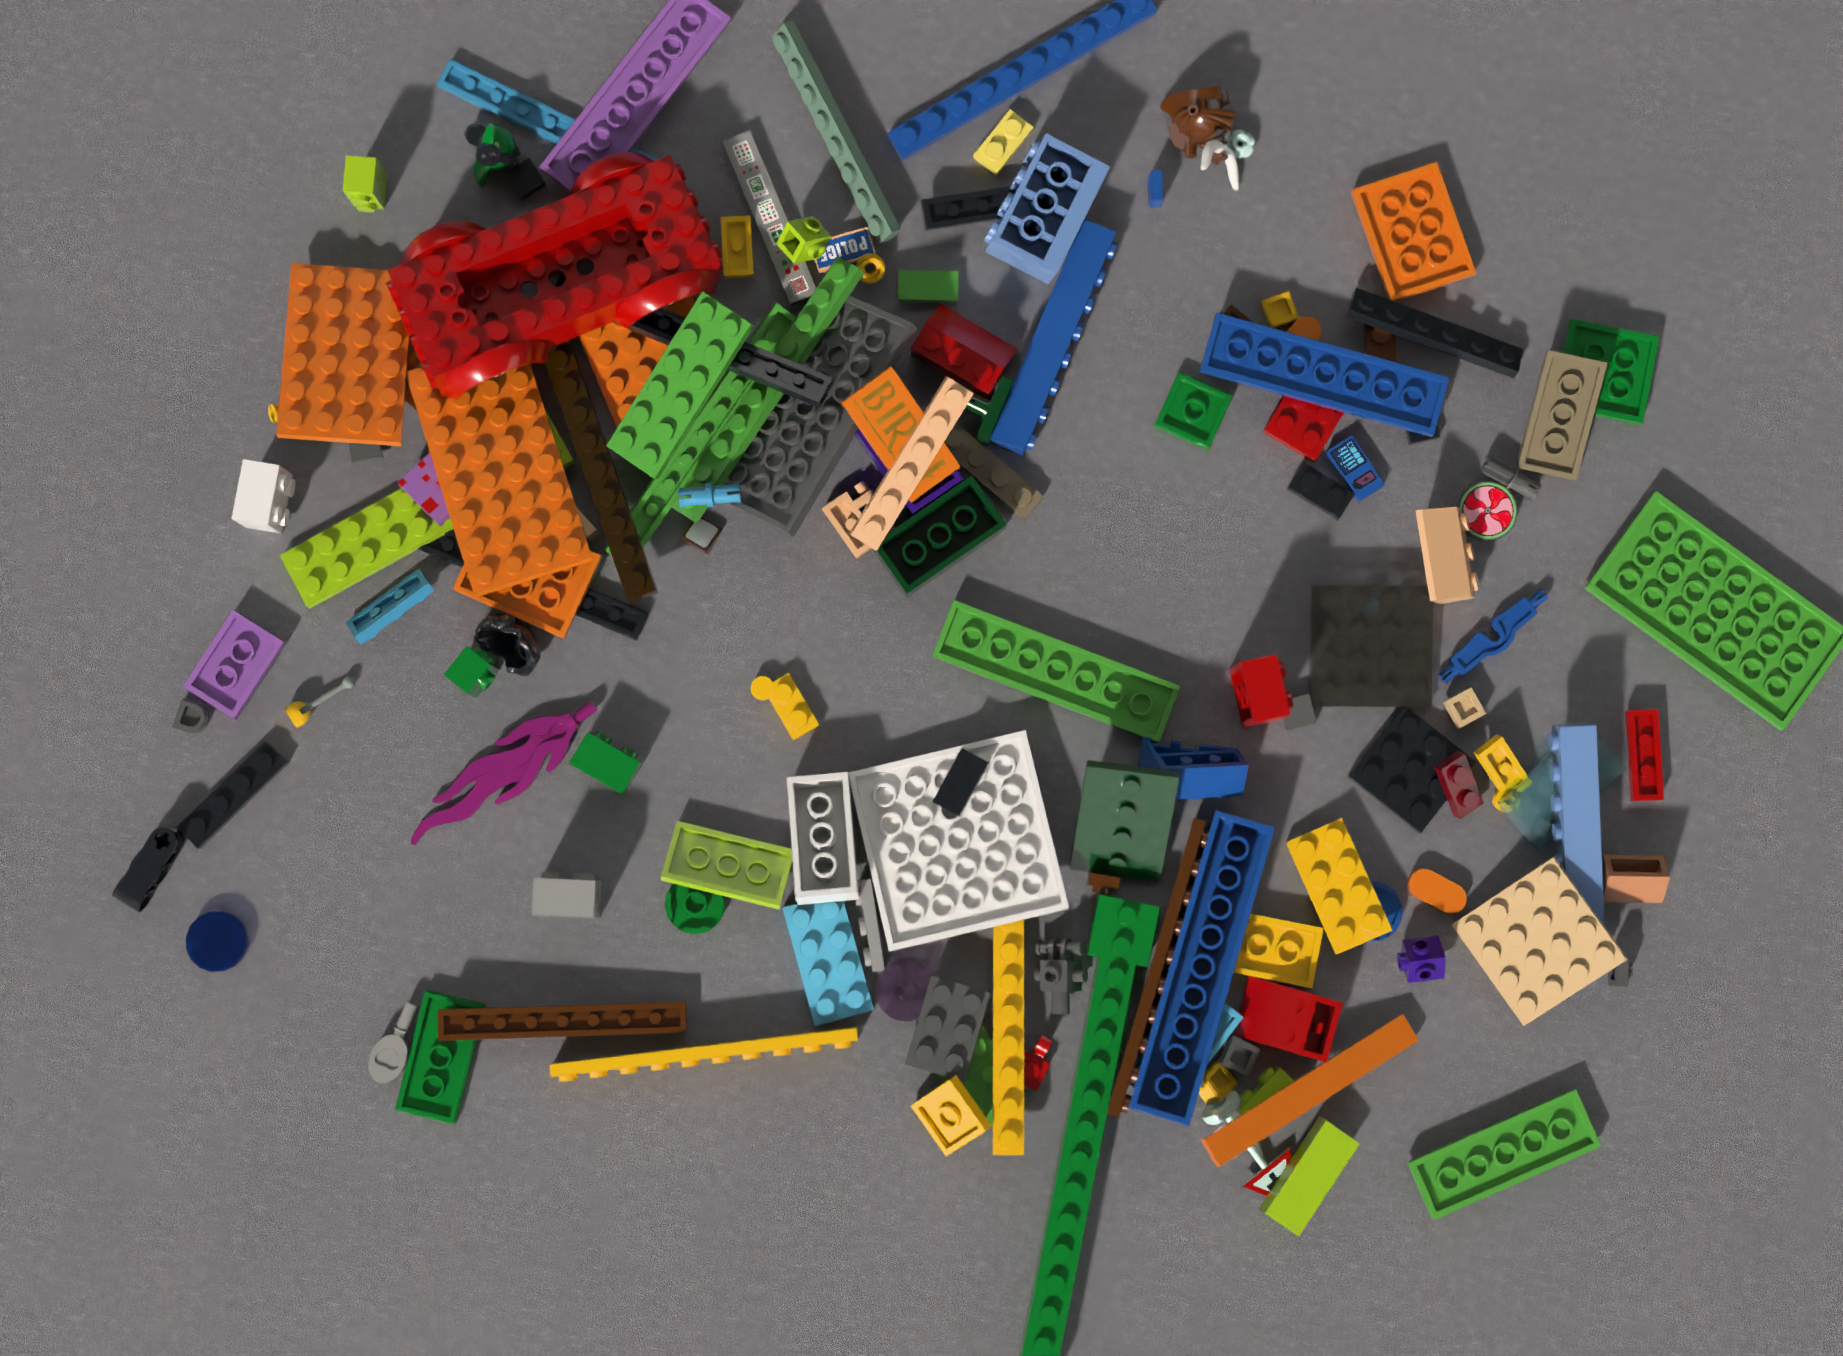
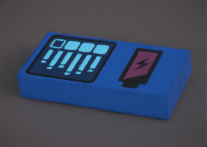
(1355, 468)

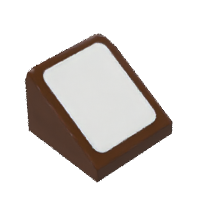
(702, 535)

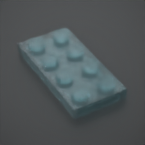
(1529, 800)

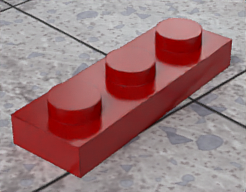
(1644, 755)

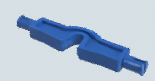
(1505, 627)

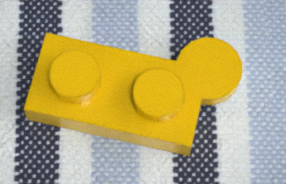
(787, 703)
(1500, 767)

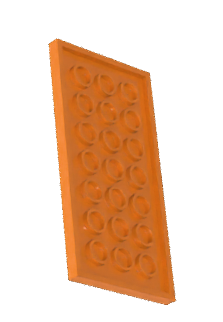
(501, 479)

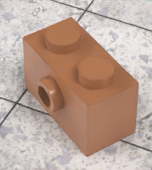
(1634, 878)

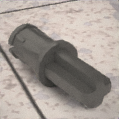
(1511, 478)

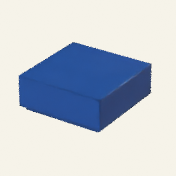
(1155, 189)

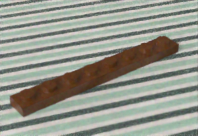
(561, 1020)

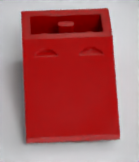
(1288, 1019)

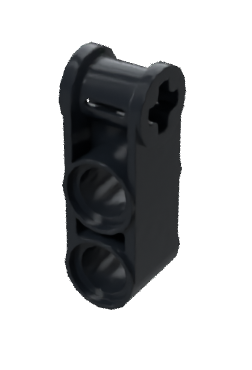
(149, 868)

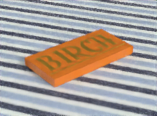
(886, 419)

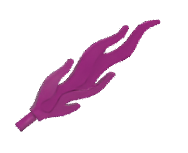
(518, 765)

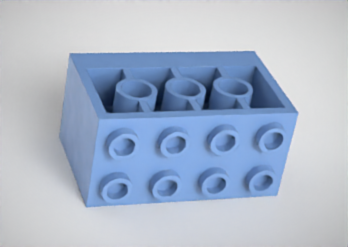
(1064, 204)

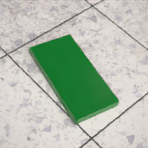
(435, 1068)

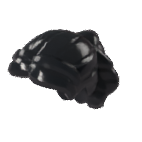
(509, 640)

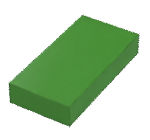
(928, 286)

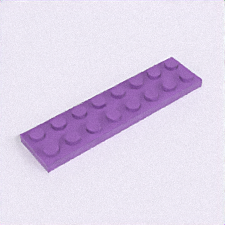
(637, 88)

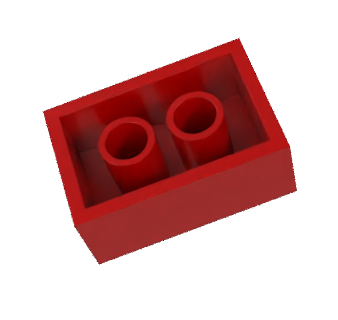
(1261, 691)

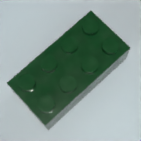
(939, 536)

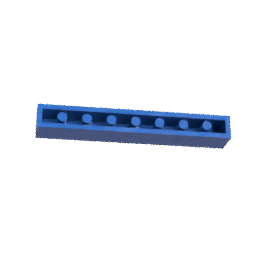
(1052, 338)

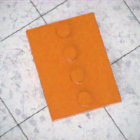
(1413, 232)
(542, 602)

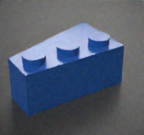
(1202, 771)

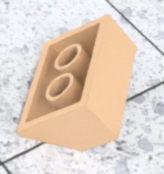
(1447, 554)

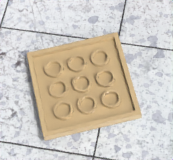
(1539, 941)

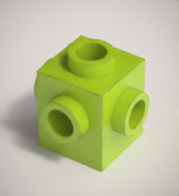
(803, 239)

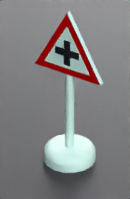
(1265, 1178)

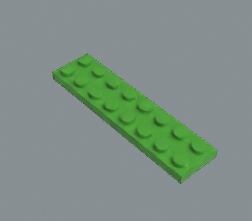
(1056, 671)

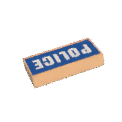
(847, 246)

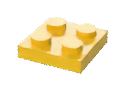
(951, 1115)

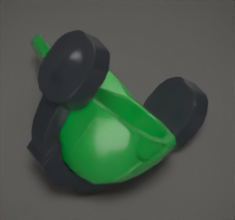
(494, 149)

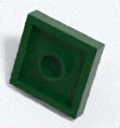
(990, 409)

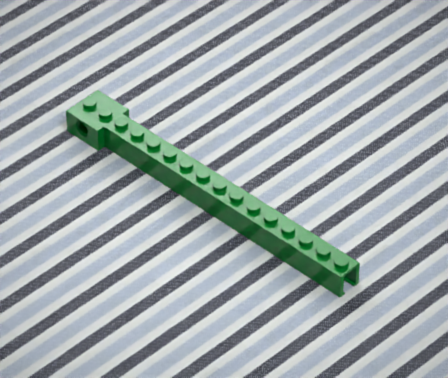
(1120, 939)

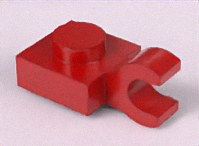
(1034, 1064)

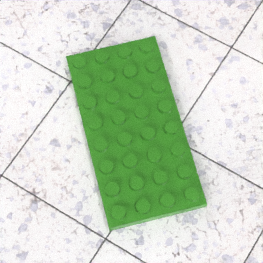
(1717, 610)

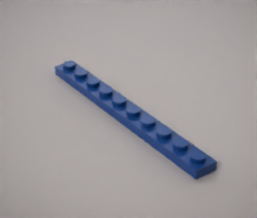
(1019, 75)

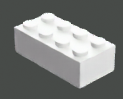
(822, 838)

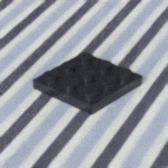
(1402, 771)

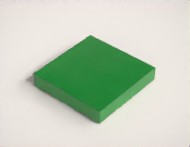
(1193, 411)

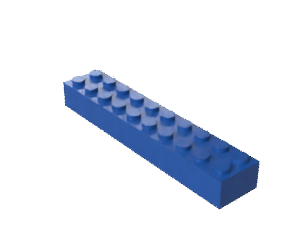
(1201, 968)

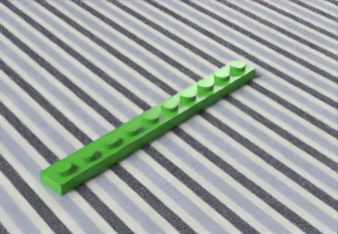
(760, 399)
(661, 492)

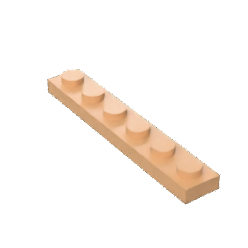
(911, 463)

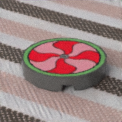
(1489, 510)

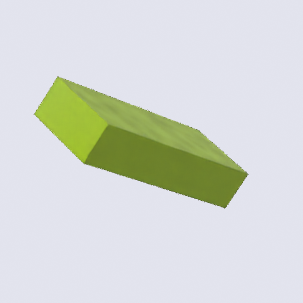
(1309, 1176)

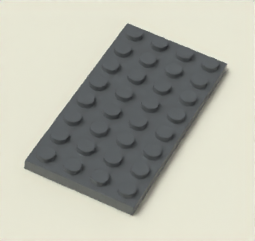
(804, 443)

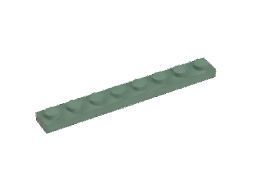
(835, 133)

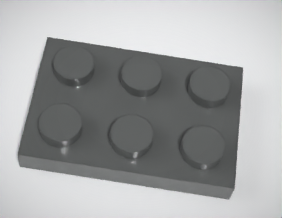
(947, 1028)

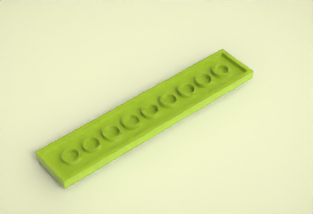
(368, 542)

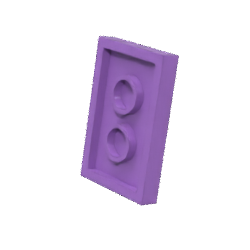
(234, 664)

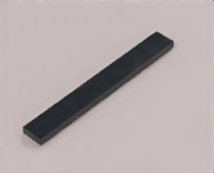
(595, 606)

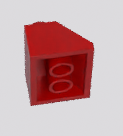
(962, 351)

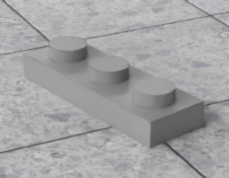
(869, 926)

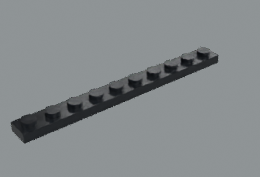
(749, 361)

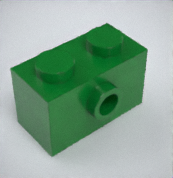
(472, 671)
(606, 762)

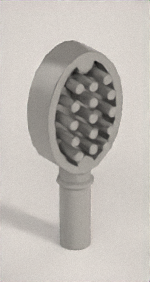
(392, 1051)

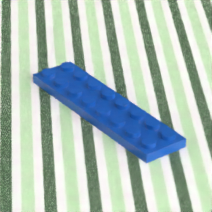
(1324, 374)

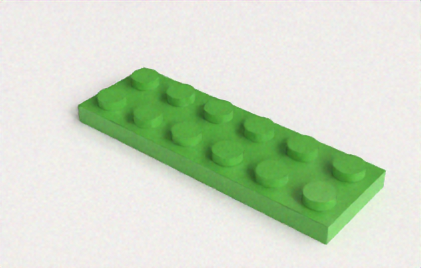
(680, 385)
(1503, 1154)

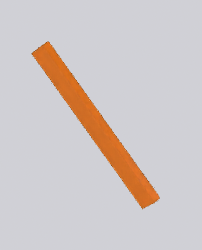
(1309, 1090)

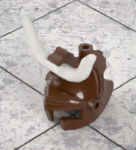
(1203, 125)

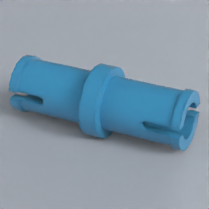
(709, 495)

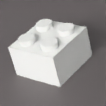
(263, 496)

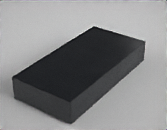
(960, 782)

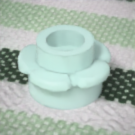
(1247, 140)

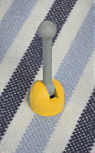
(300, 712)

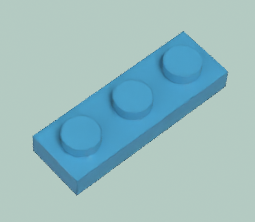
(390, 606)

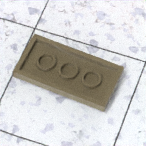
(1561, 414)

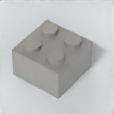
(567, 897)

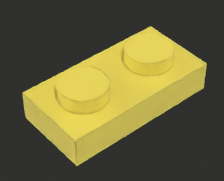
(1003, 142)

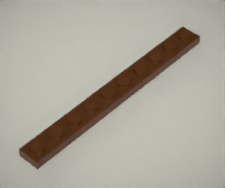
(1155, 980)

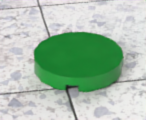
(693, 909)

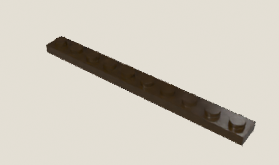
(600, 473)

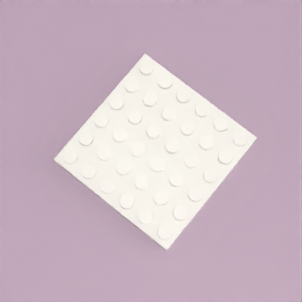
(952, 872)

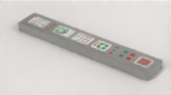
(767, 214)

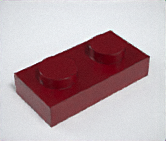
(1459, 784)

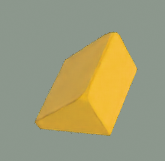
(1216, 1083)

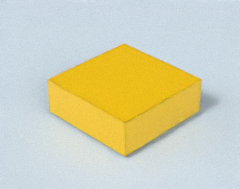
(1279, 310)

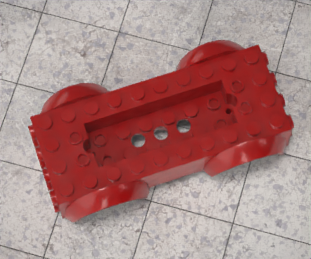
(465, 281)

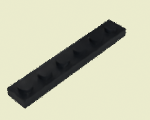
(1434, 333)

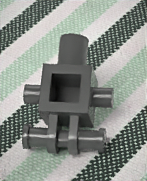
(1061, 971)

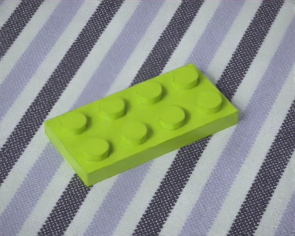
(727, 865)

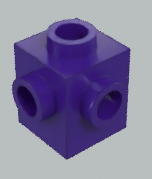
(1422, 959)

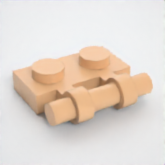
(844, 514)

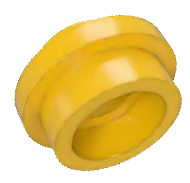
(879, 267)

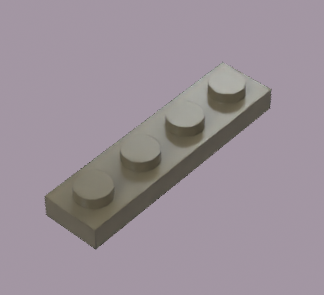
(992, 472)

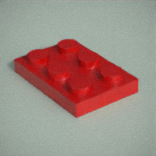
(1302, 426)

